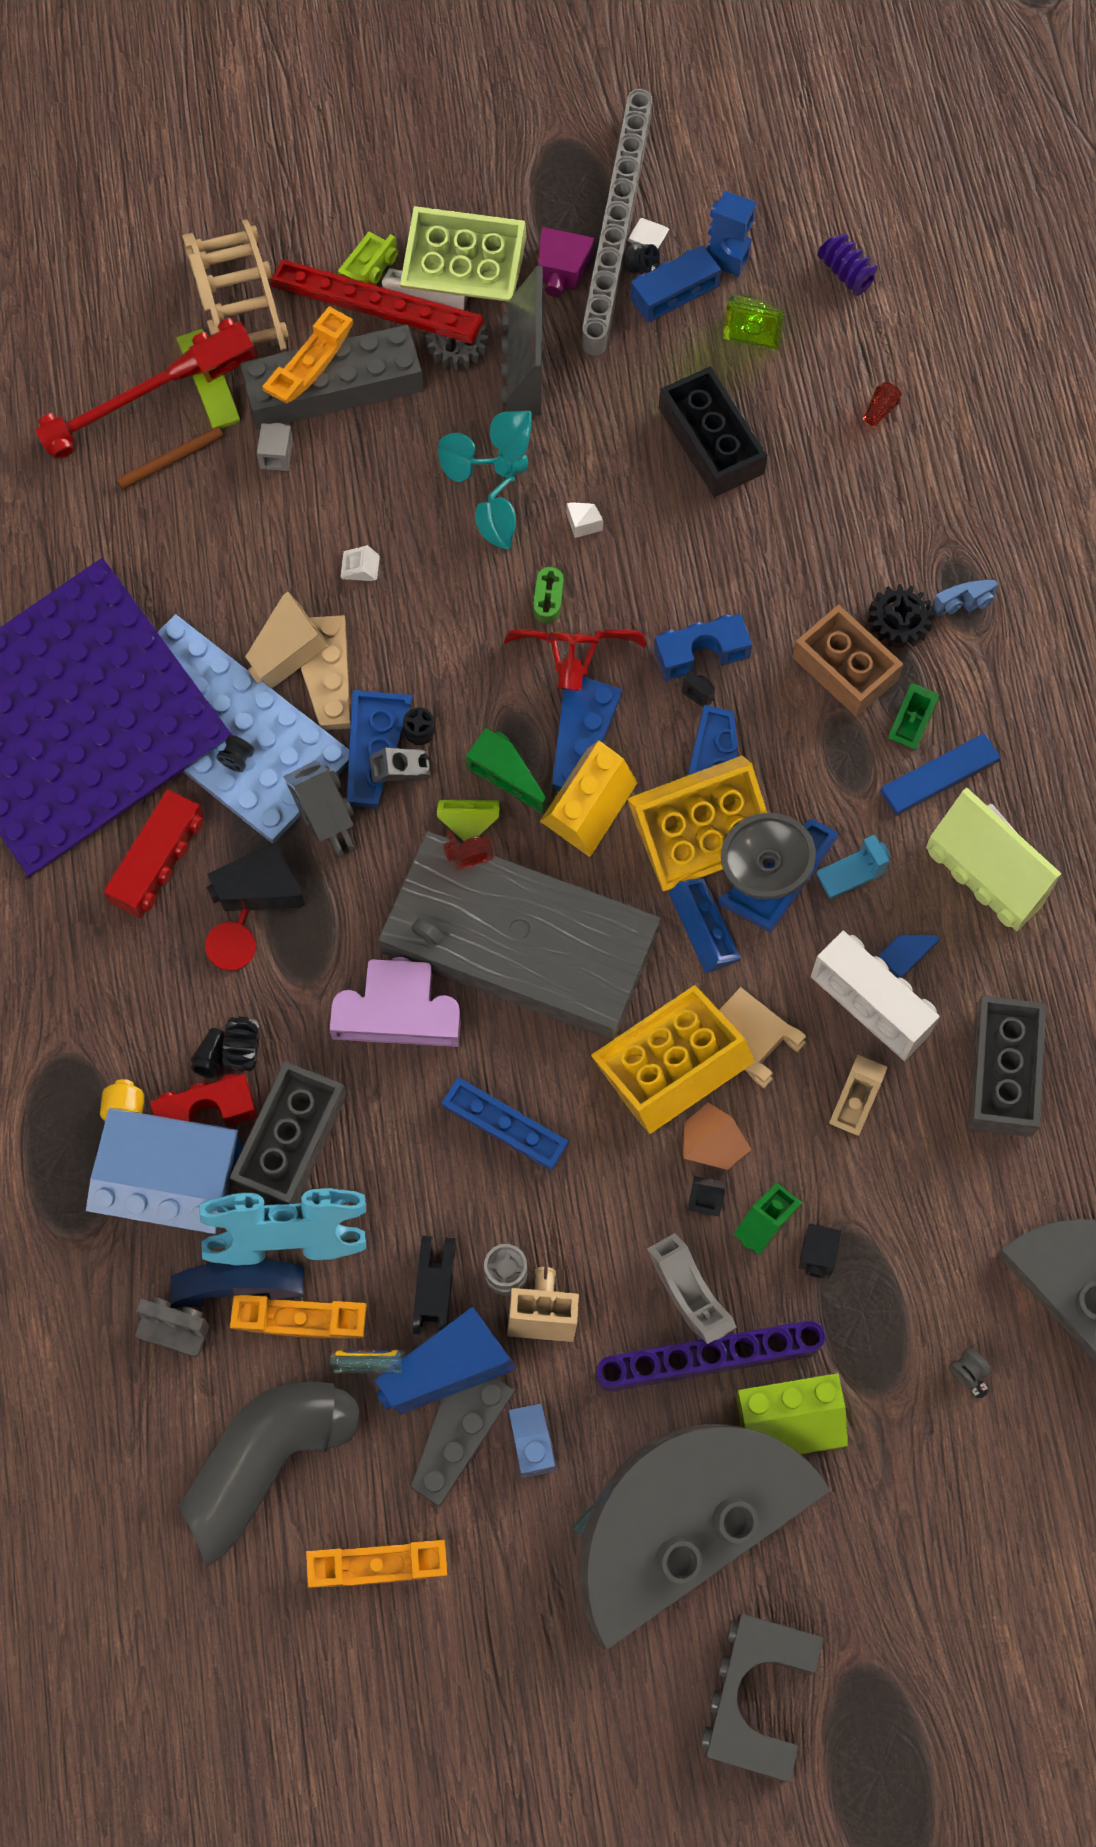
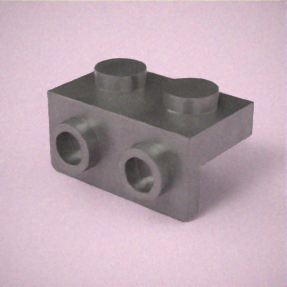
(171, 1328)

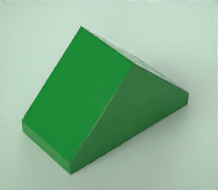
(914, 716)

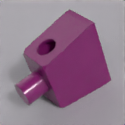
(564, 259)

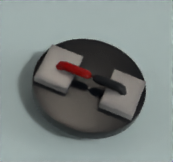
(981, 1390)

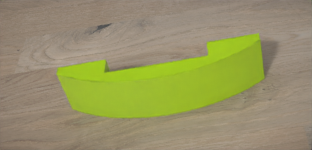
(215, 394)

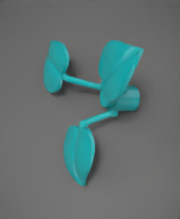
(511, 435)

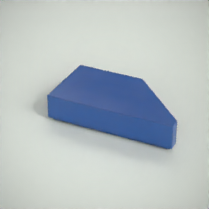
(906, 952)

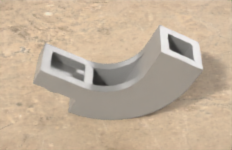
(688, 1290)

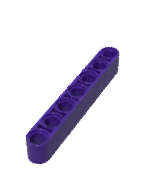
(724, 1347)

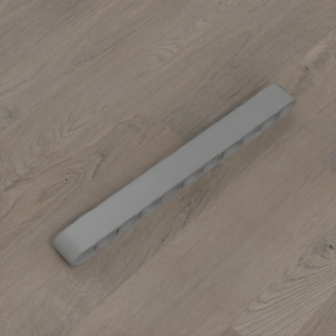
(616, 223)

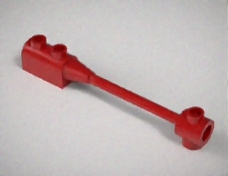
(208, 355)

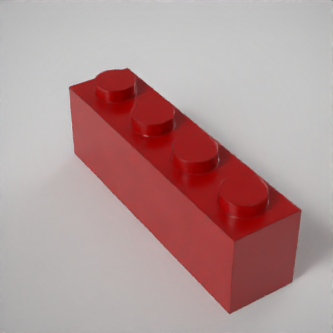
(154, 854)

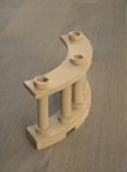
(207, 285)

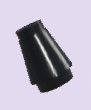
(208, 1056)

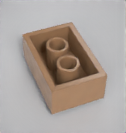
(847, 660)

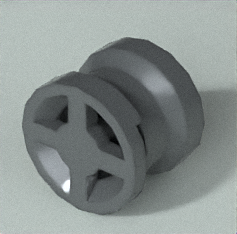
(970, 1368)

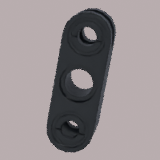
(433, 1285)

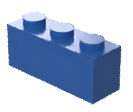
(675, 283)

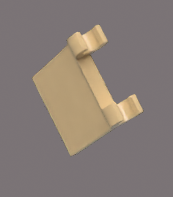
(761, 1030)

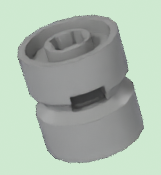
(505, 1269)

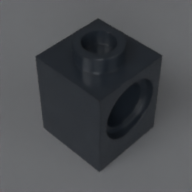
(819, 1250)

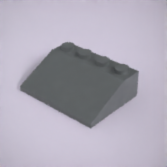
(524, 346)

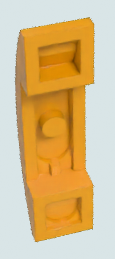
(312, 357)
(298, 1317)
(376, 1564)

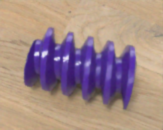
(847, 263)

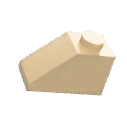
(858, 1095)

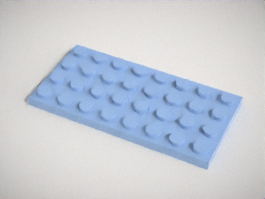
(253, 711)

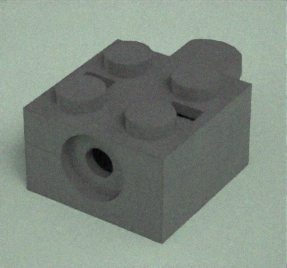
(321, 804)

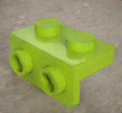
(370, 259)

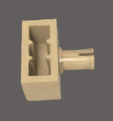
(542, 1311)

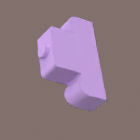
(396, 1008)

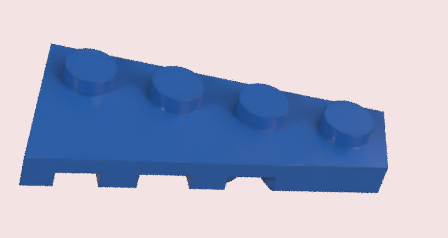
(583, 722)
(374, 725)
(769, 912)

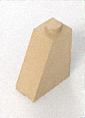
(284, 643)

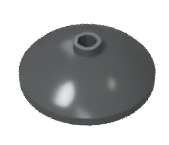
(766, 840)

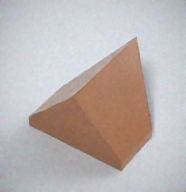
(713, 1138)

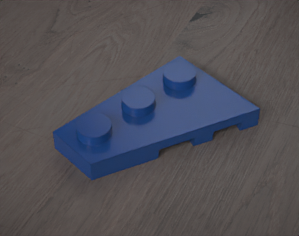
(714, 739)

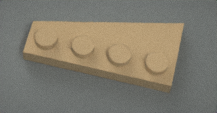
(328, 675)

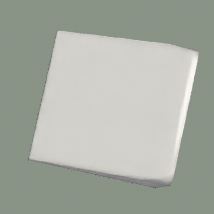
(647, 233)
(360, 564)

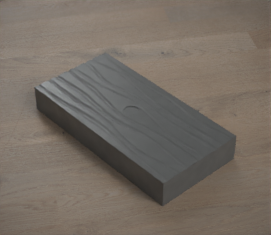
(523, 937)

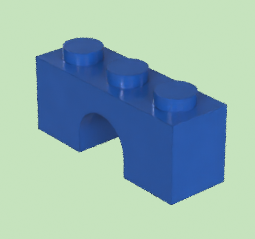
(729, 232)
(724, 636)

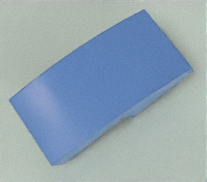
(968, 594)

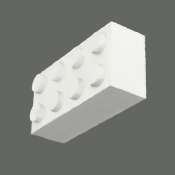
(874, 995)

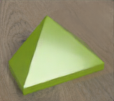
(468, 817)

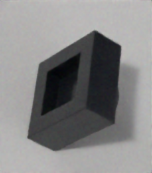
(698, 689)
(706, 1196)

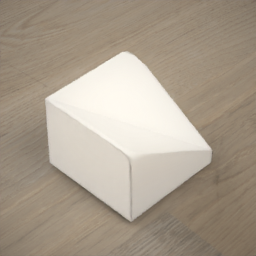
(584, 518)

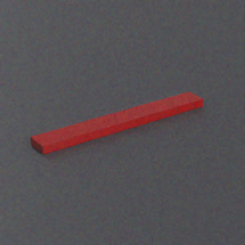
(377, 301)

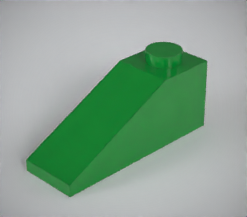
(500, 764)

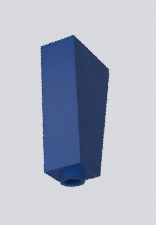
(445, 1364)

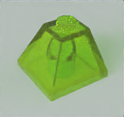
(753, 322)

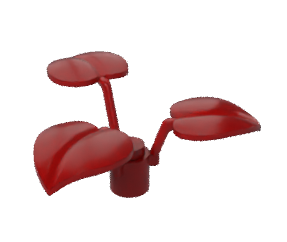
(571, 670)

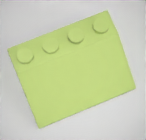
(463, 254)
(992, 861)

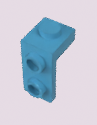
(855, 869)

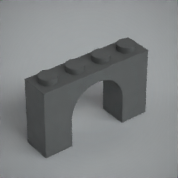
(730, 1737)

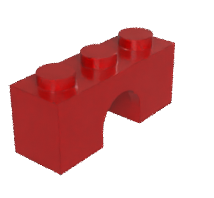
(228, 1095)

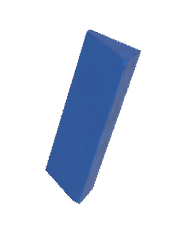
(704, 924)

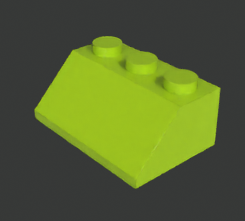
(799, 1413)

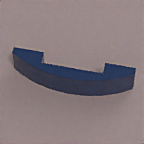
(212, 1280)

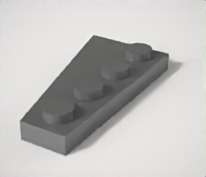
(456, 1436)

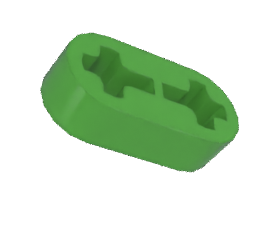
(543, 594)

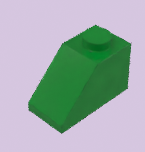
(767, 1218)

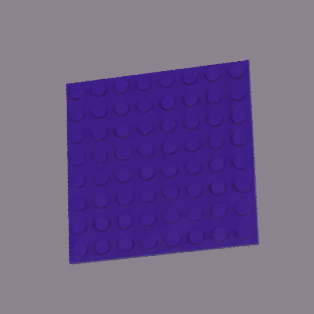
(89, 716)

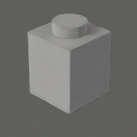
(275, 447)

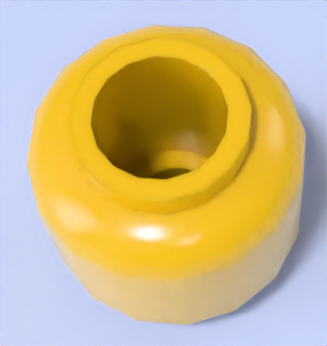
(121, 1096)

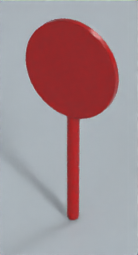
(230, 945)

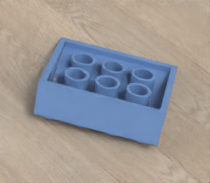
(160, 1169)

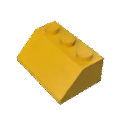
(590, 798)

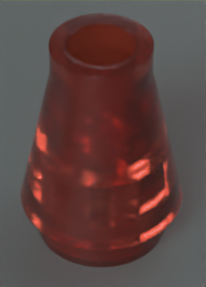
(882, 403)

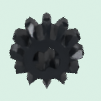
(240, 1044)

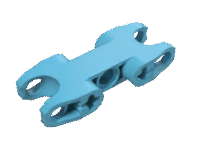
(304, 1225)

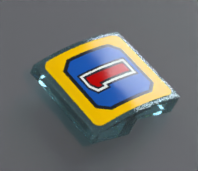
(367, 1361)

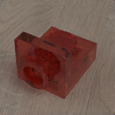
(470, 853)

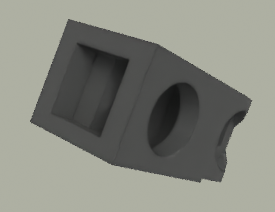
(399, 765)

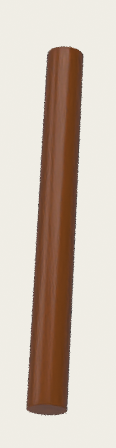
(169, 458)

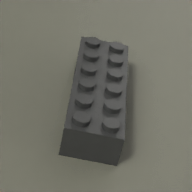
(361, 373)

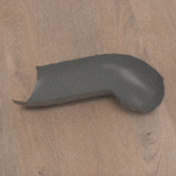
(253, 1453)

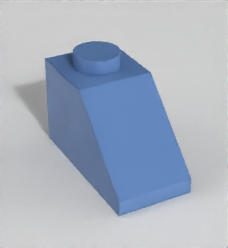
(532, 1440)

